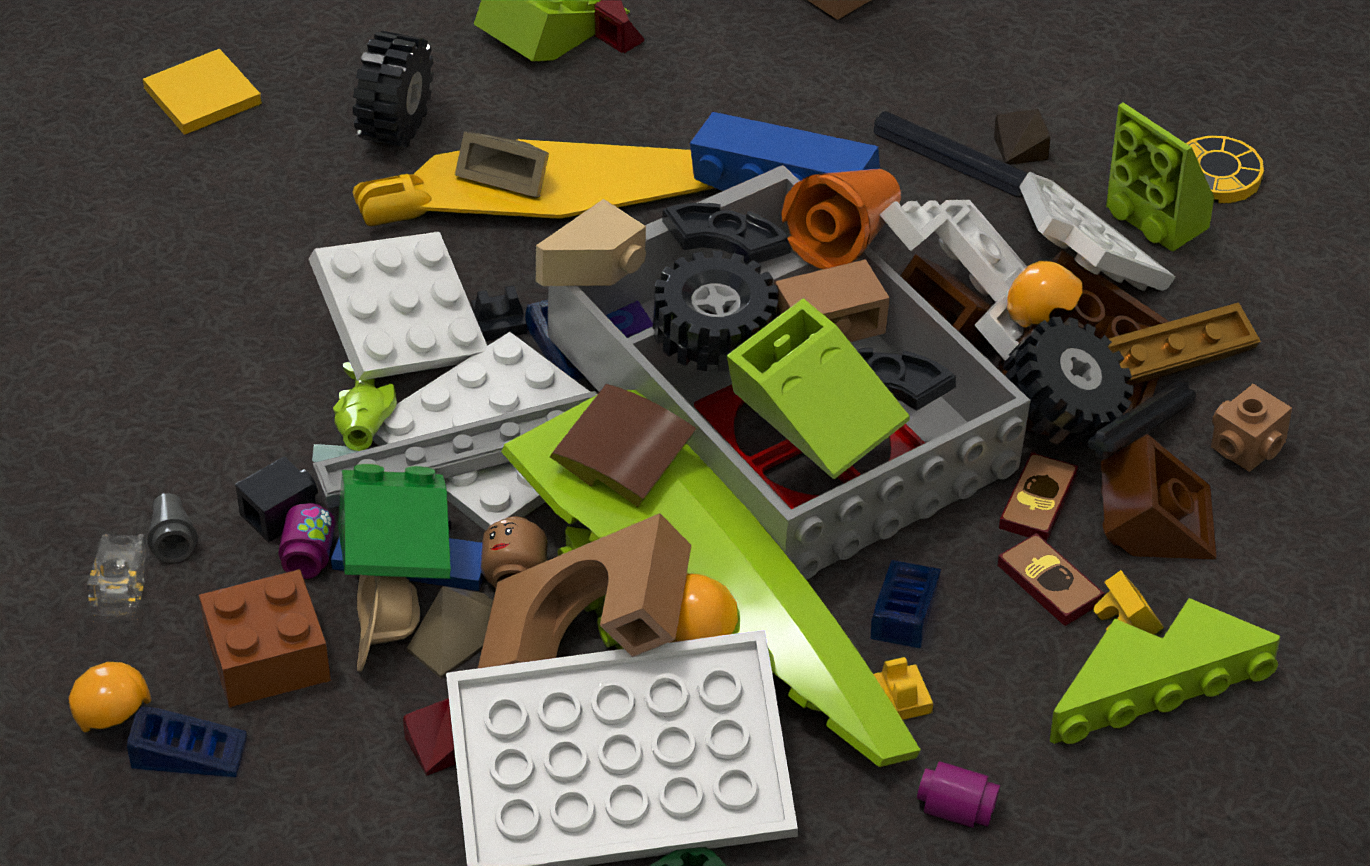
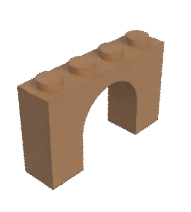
(636, 569)

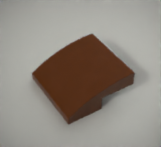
(623, 443)

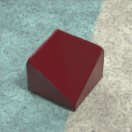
(614, 26)
(431, 736)

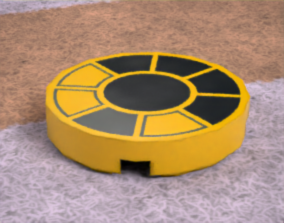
(1229, 167)

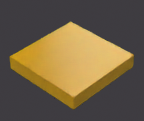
(202, 91)

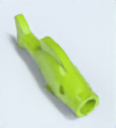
(362, 410)

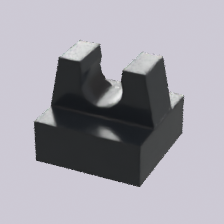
(499, 314)

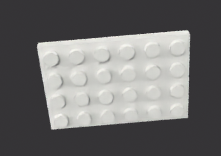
(621, 754)

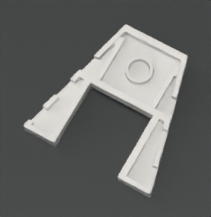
(980, 248)

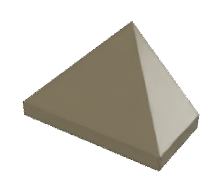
(502, 163)
(451, 630)

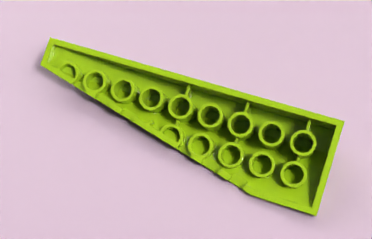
(734, 549)

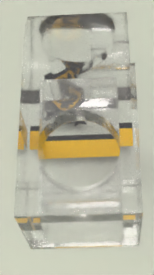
(118, 578)

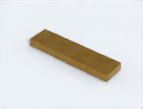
(1185, 343)

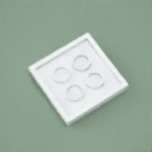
(397, 305)

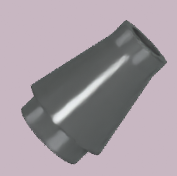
(171, 530)

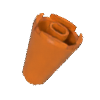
(837, 214)

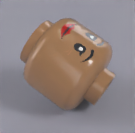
(511, 548)

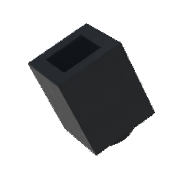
(271, 493)

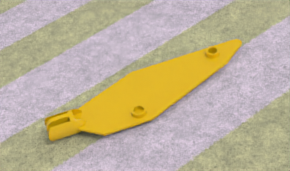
(573, 182)

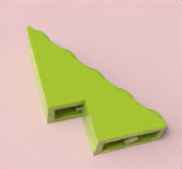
(1142, 673)

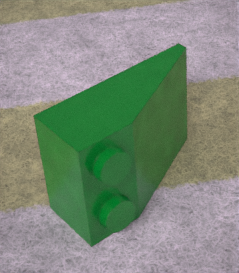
(394, 522)

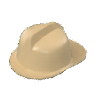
(386, 611)

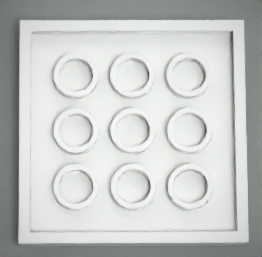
(486, 385)

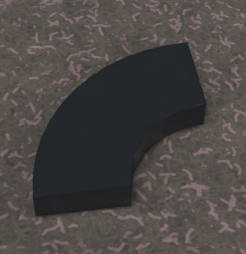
(710, 227)
(910, 376)

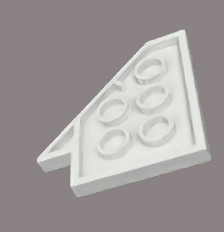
(1098, 244)

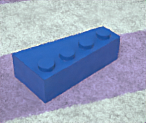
(738, 149)

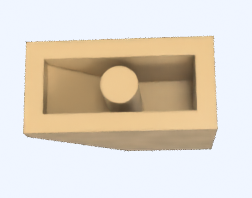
(592, 249)

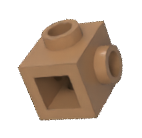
(1251, 427)

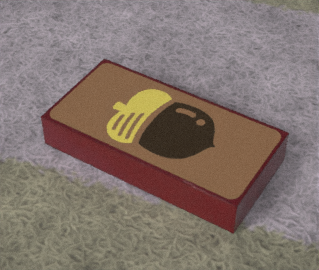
(1038, 496)
(1050, 579)

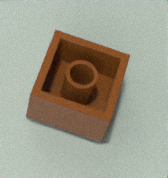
(265, 638)

